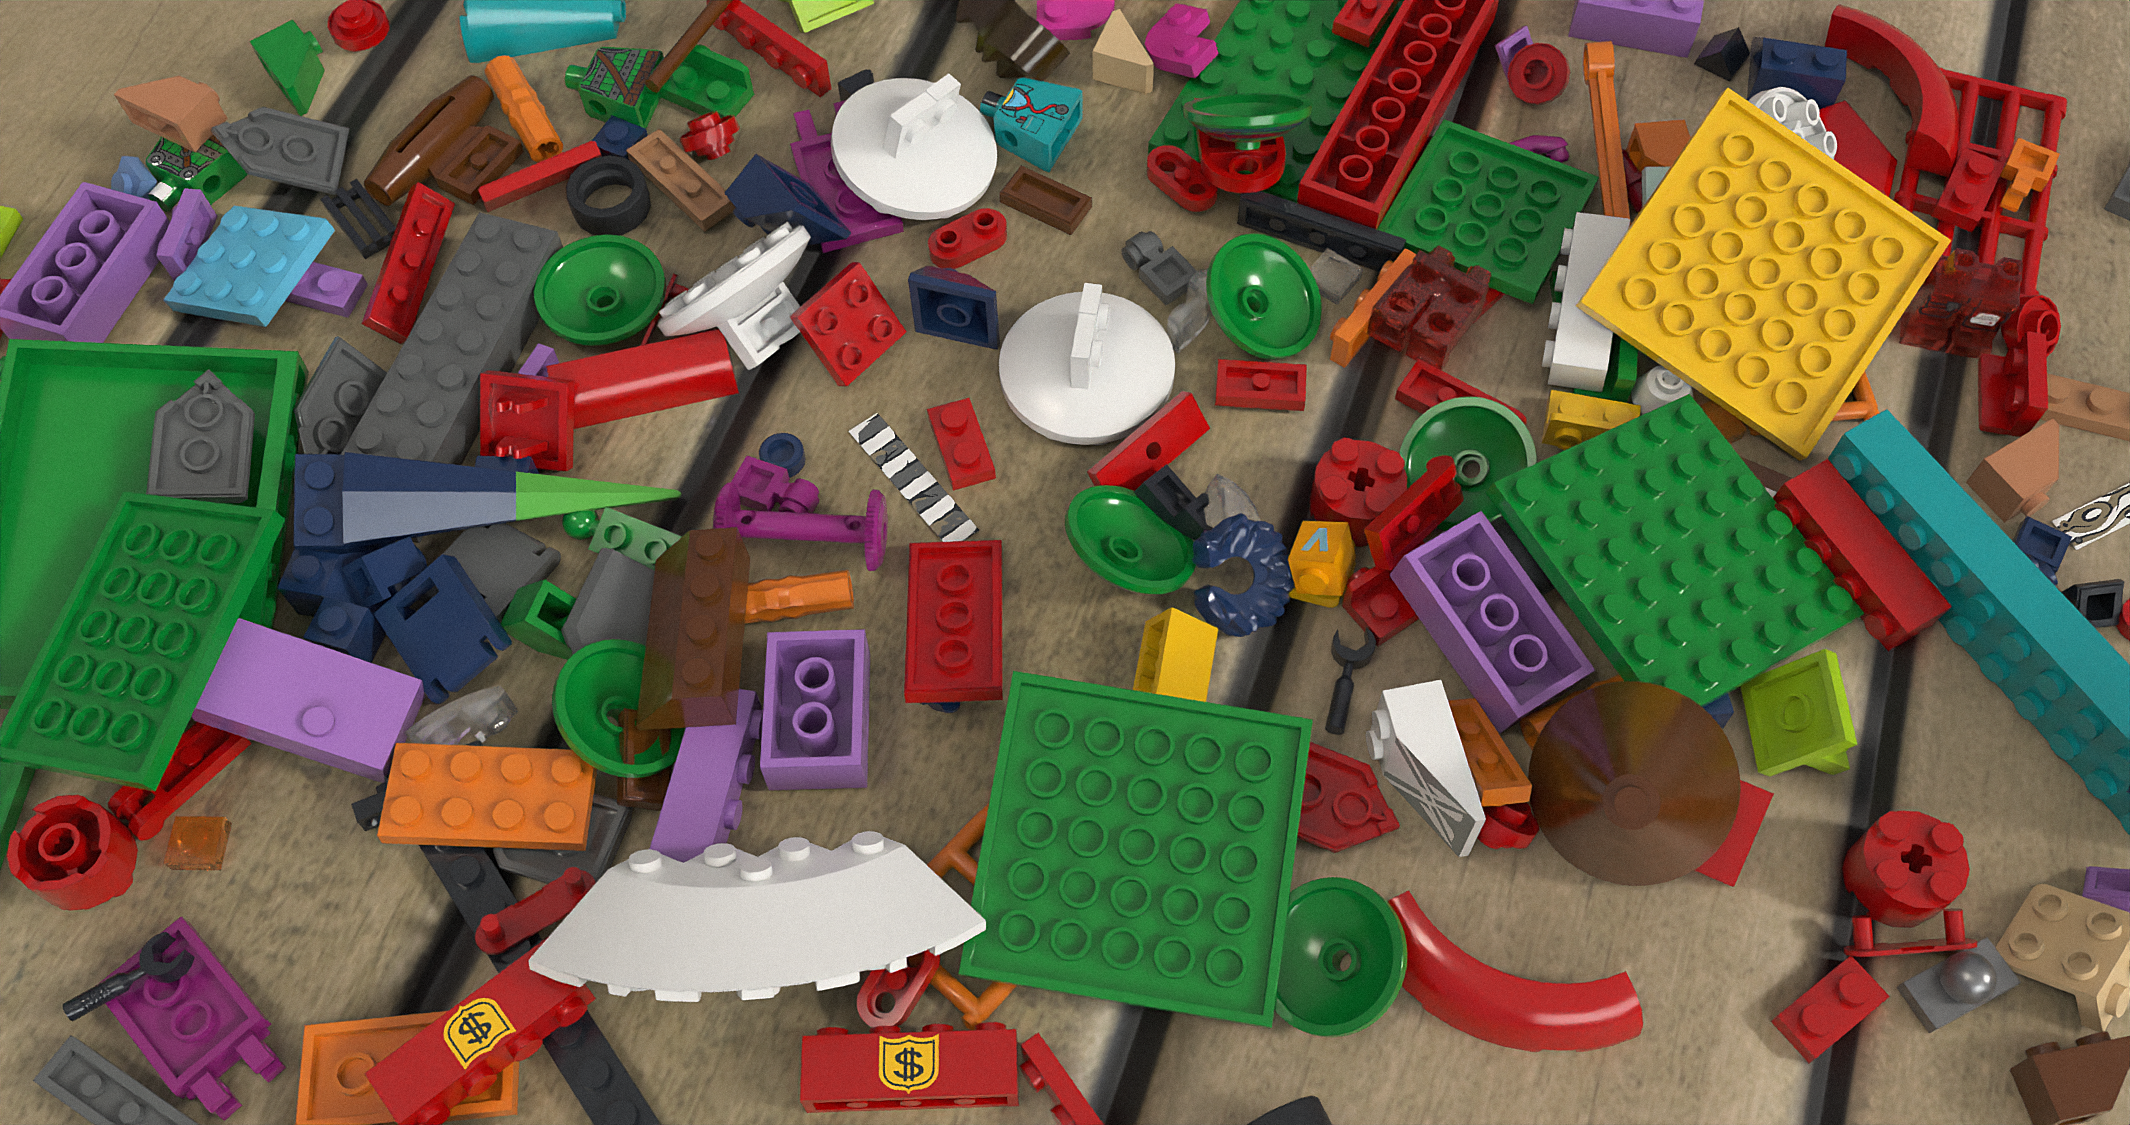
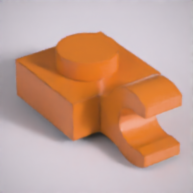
(2027, 168)

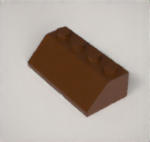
(695, 632)

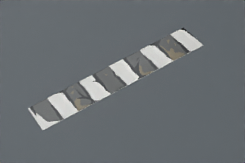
(913, 480)

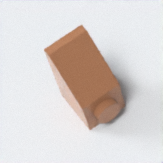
(174, 109)
(2020, 473)

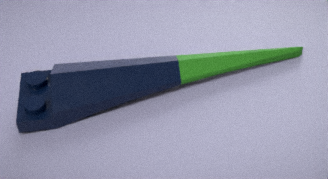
(382, 499)

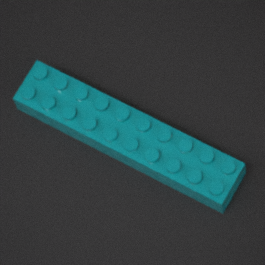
(2002, 606)

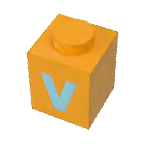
(1322, 558)

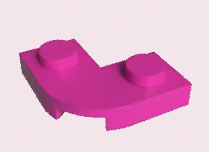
(1073, 17)
(1175, 43)

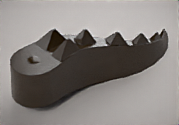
(1012, 39)

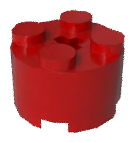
(1356, 484)
(73, 853)
(1907, 868)

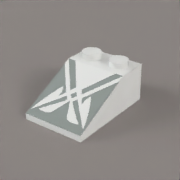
(1426, 761)

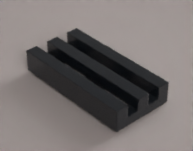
(347, 199)

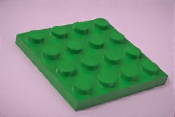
(1490, 207)

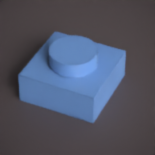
(133, 178)

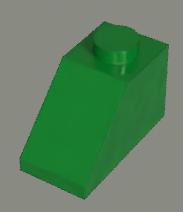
(291, 63)
(538, 617)

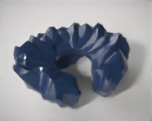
(1272, 580)

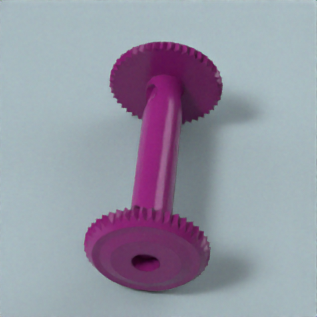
(866, 530)

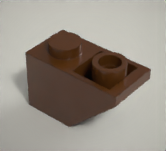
(2072, 1082)

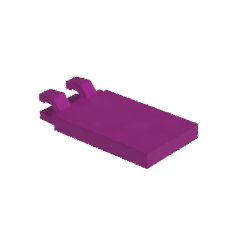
(816, 167)
(195, 1024)

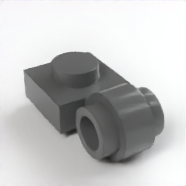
(1161, 271)

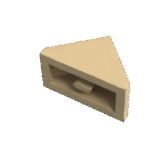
(1121, 58)

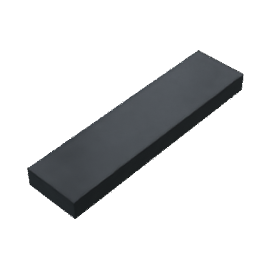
(1318, 230)

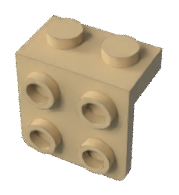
(2074, 948)

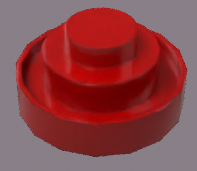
(358, 24)
(1538, 73)
(710, 135)
(2036, 315)
(1508, 826)

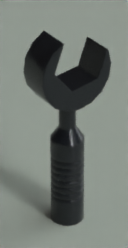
(1344, 685)
(150, 963)

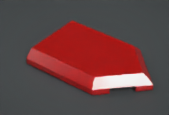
(1859, 146)
(1341, 802)

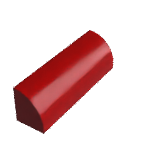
(649, 378)

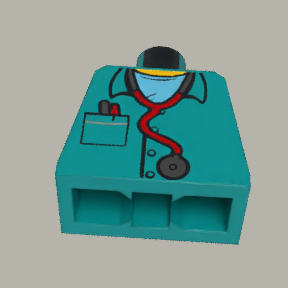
(1035, 119)

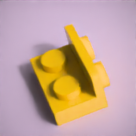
(1578, 418)

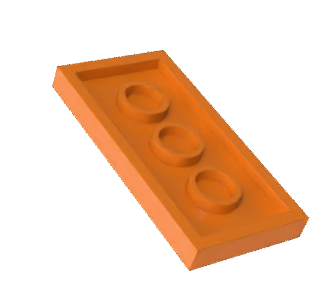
(487, 797)
(338, 1055)

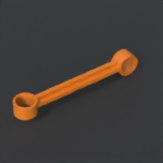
(1599, 76)

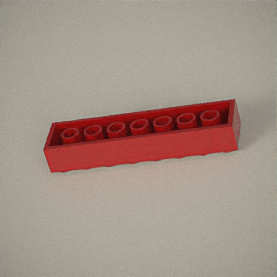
(1395, 108)

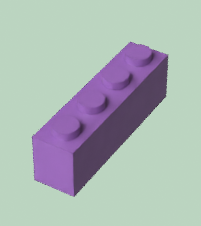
(707, 783)

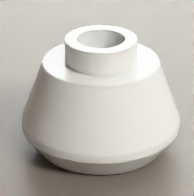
(1658, 389)

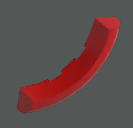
(1911, 76)
(1507, 1007)

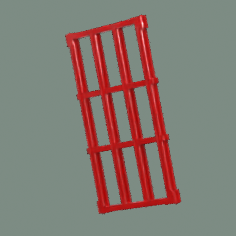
(1992, 220)

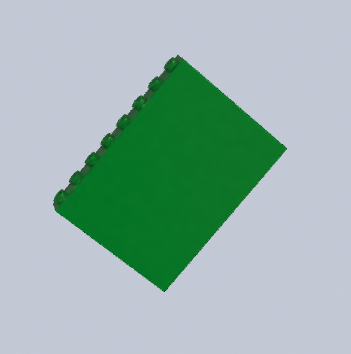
(83, 434)

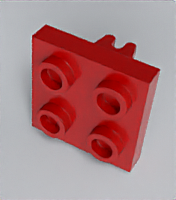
(848, 324)
(527, 418)

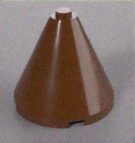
(1634, 783)

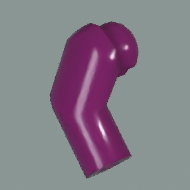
(1551, 145)

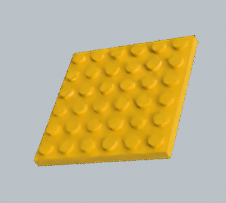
(1763, 274)

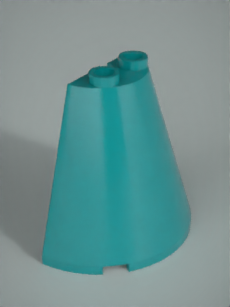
(536, 26)

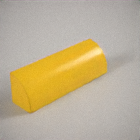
(1176, 656)

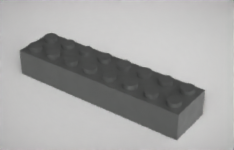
(469, 326)

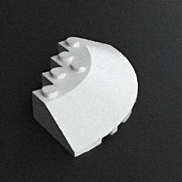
(756, 920)

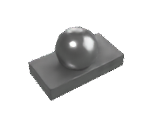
(1958, 985)

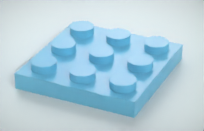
(249, 265)

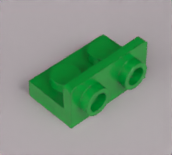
(709, 83)

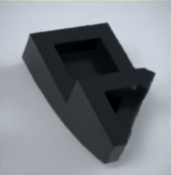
(1174, 502)

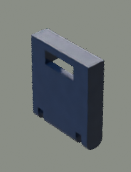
(448, 633)

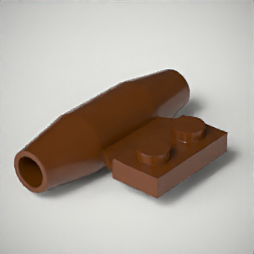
(447, 146)

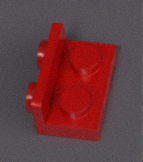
(2013, 387)
(1378, 603)

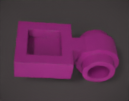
(765, 484)

